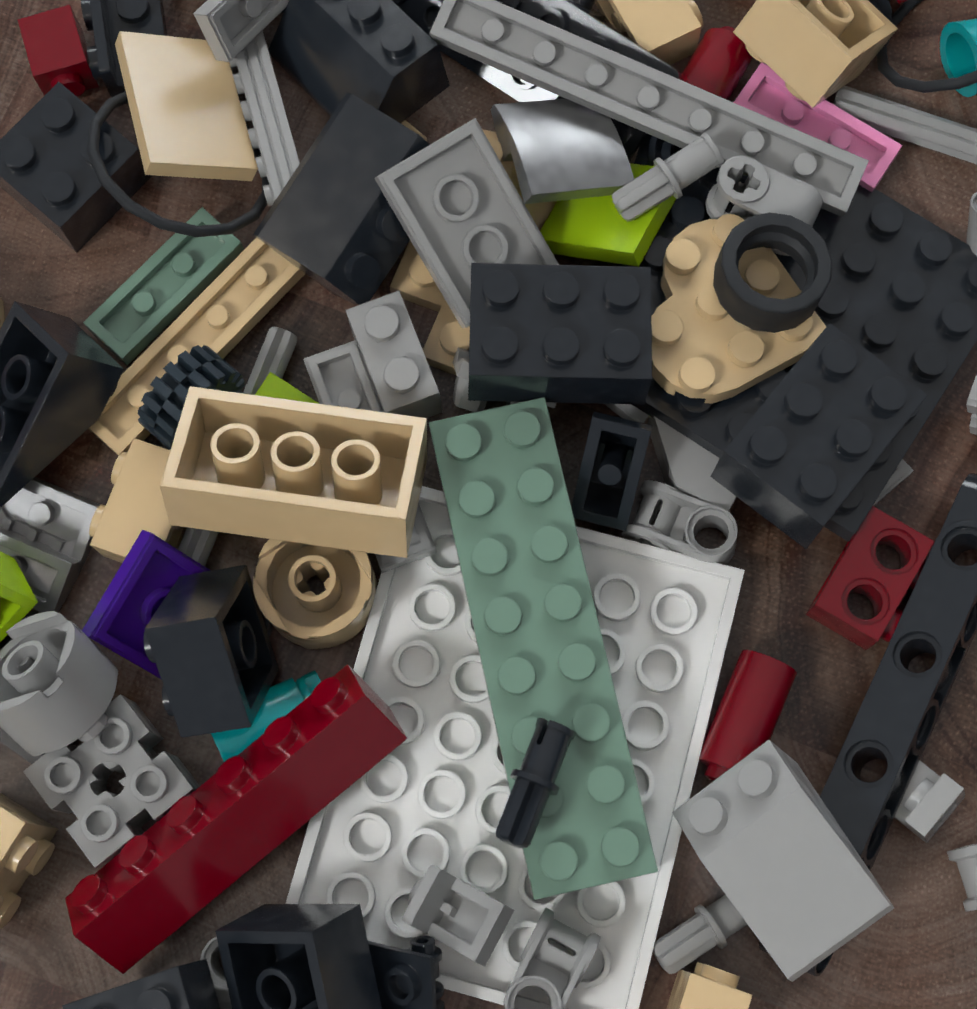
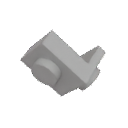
(457, 914)

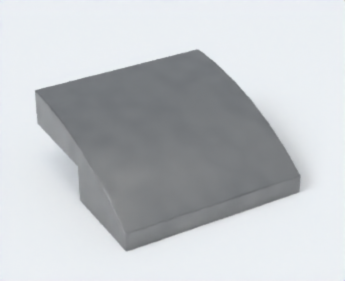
(561, 150)
(48, 538)

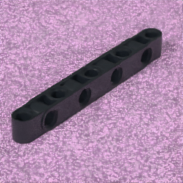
(905, 704)

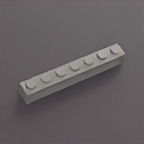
(268, 116)

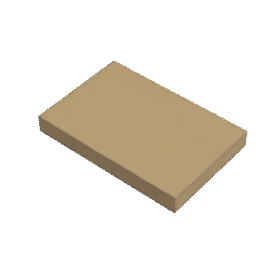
(184, 108)

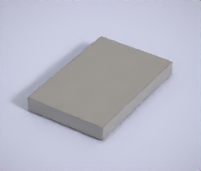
(462, 212)

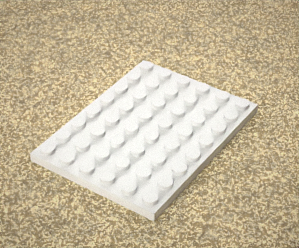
(447, 783)

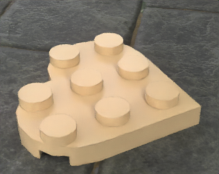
(697, 341)

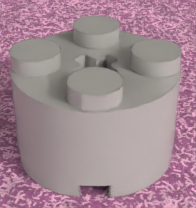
(53, 684)

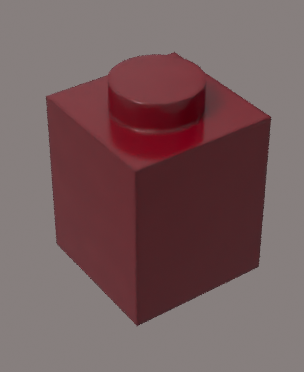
(57, 50)

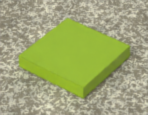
(597, 231)

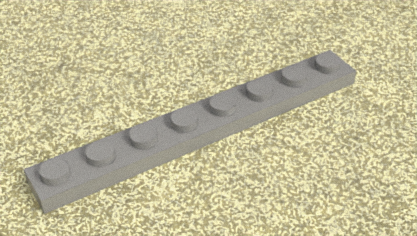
(641, 95)

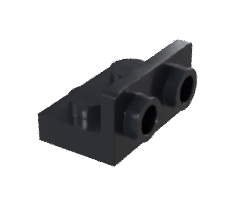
(106, 21)

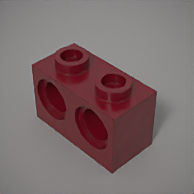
(861, 572)

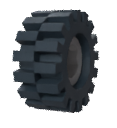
(166, 401)

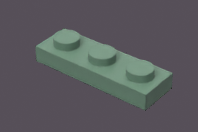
(162, 289)

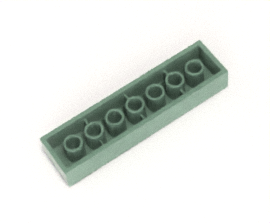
(541, 641)

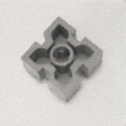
(78, 775)

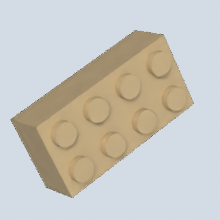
(296, 471)

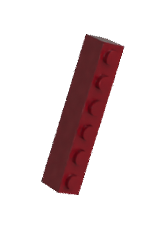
(233, 820)

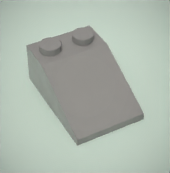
(782, 859)

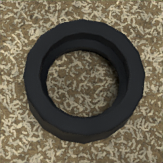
(790, 237)

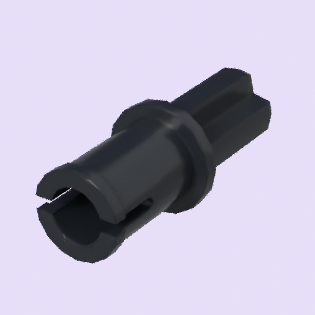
(534, 783)

